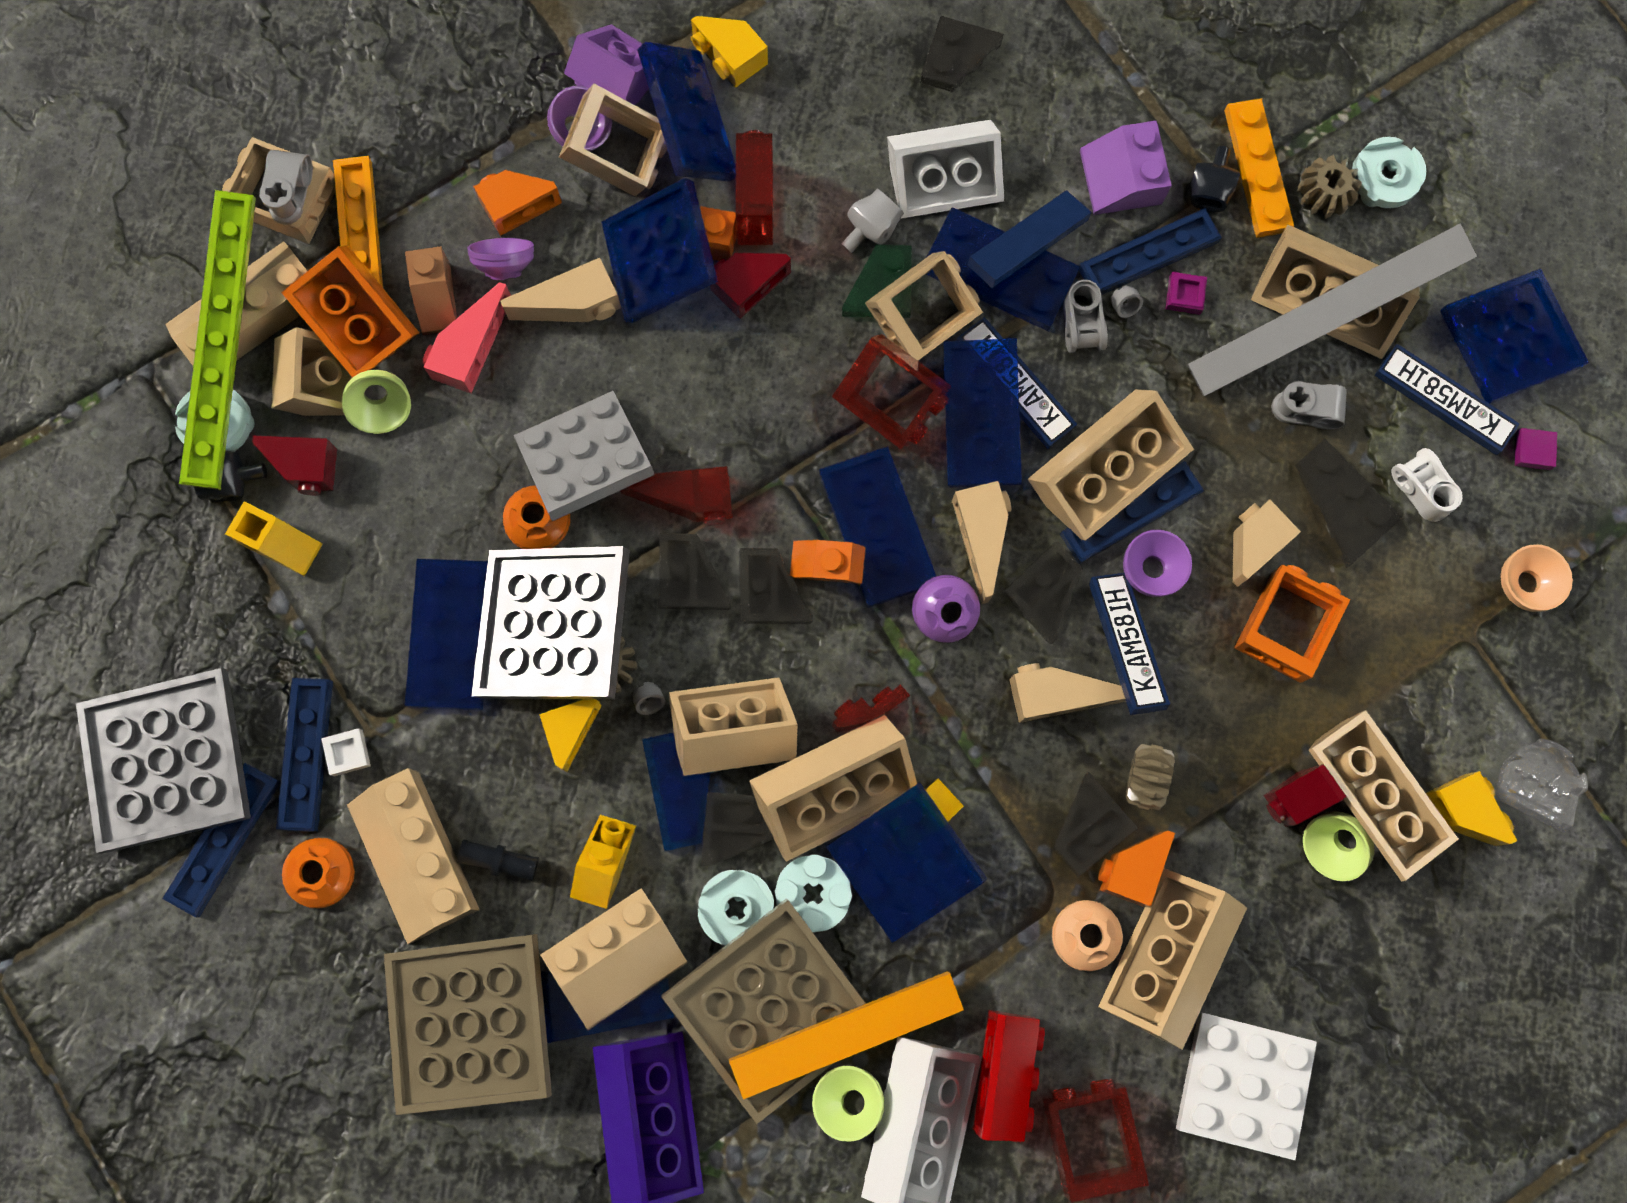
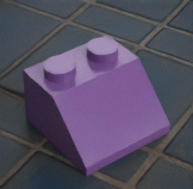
(610, 61)
(1126, 169)

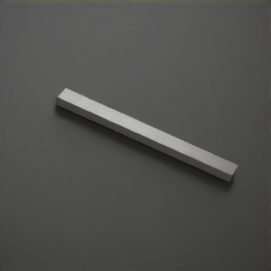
(1332, 309)

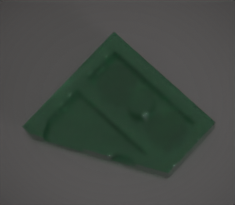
(881, 269)

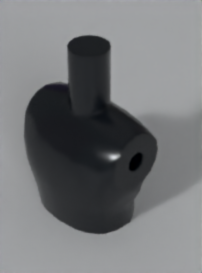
(1214, 182)
(233, 479)

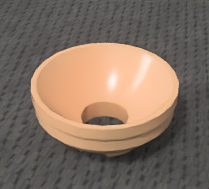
(1549, 570)
(1067, 935)

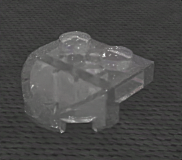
(1542, 783)

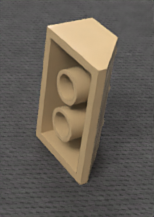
(733, 726)
(614, 959)

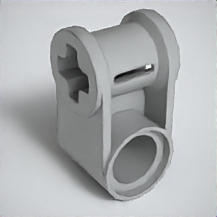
(286, 184)
(1084, 325)
(1316, 405)

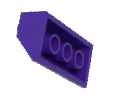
(648, 1120)

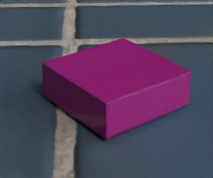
(1186, 293)
(1535, 449)

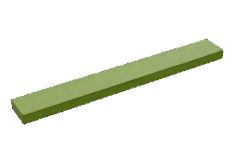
(217, 340)

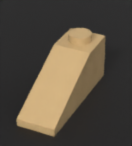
(569, 297)
(983, 522)
(1056, 692)

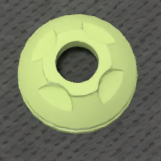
(376, 415)
(1327, 852)
(830, 1108)

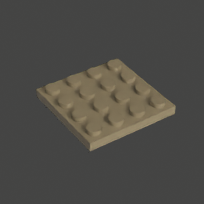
(758, 991)
(467, 1025)

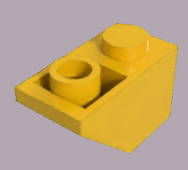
(731, 46)
(273, 538)
(1472, 810)
(602, 861)

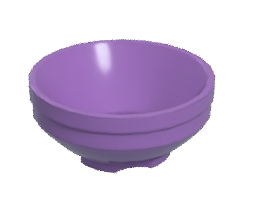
(566, 105)
(501, 256)
(1169, 551)
(931, 599)

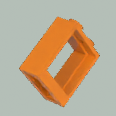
(1277, 656)

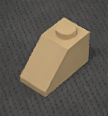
(1259, 539)

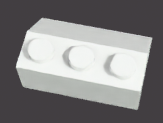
(946, 168)

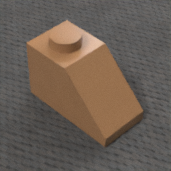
(431, 288)

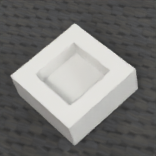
(346, 752)

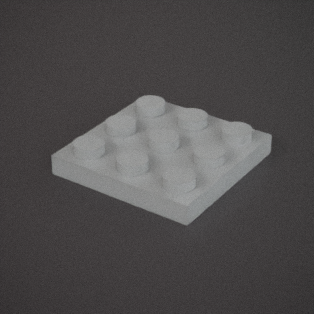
(583, 455)

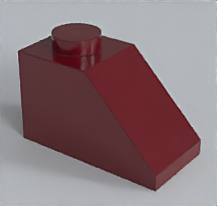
(748, 279)
(301, 461)
(1303, 795)

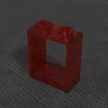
(754, 188)
(860, 372)
(1106, 1181)

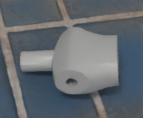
(873, 218)

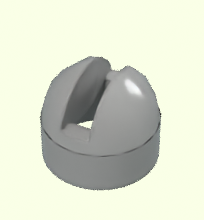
(1134, 302)
(651, 705)

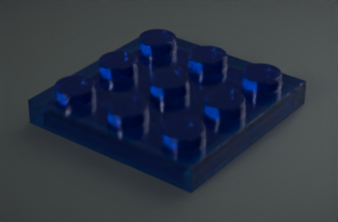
(659, 250)
(1514, 336)
(906, 862)

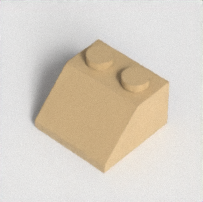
(306, 375)

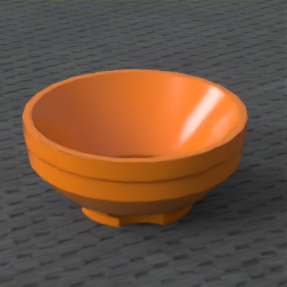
(539, 535)
(336, 877)

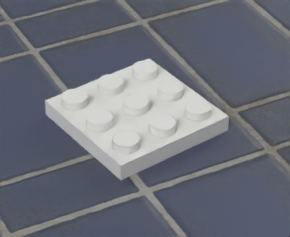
(1246, 1086)

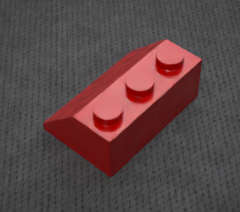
(1007, 1077)

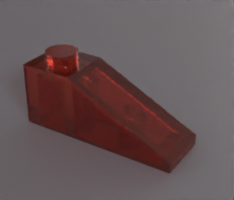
(688, 493)

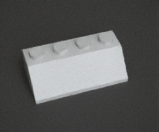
(921, 1124)

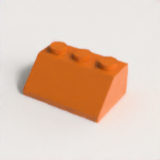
(350, 311)

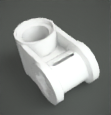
(1426, 483)

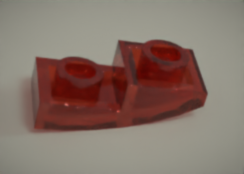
(854, 715)

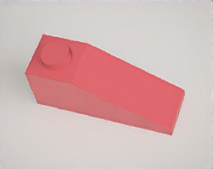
(465, 344)

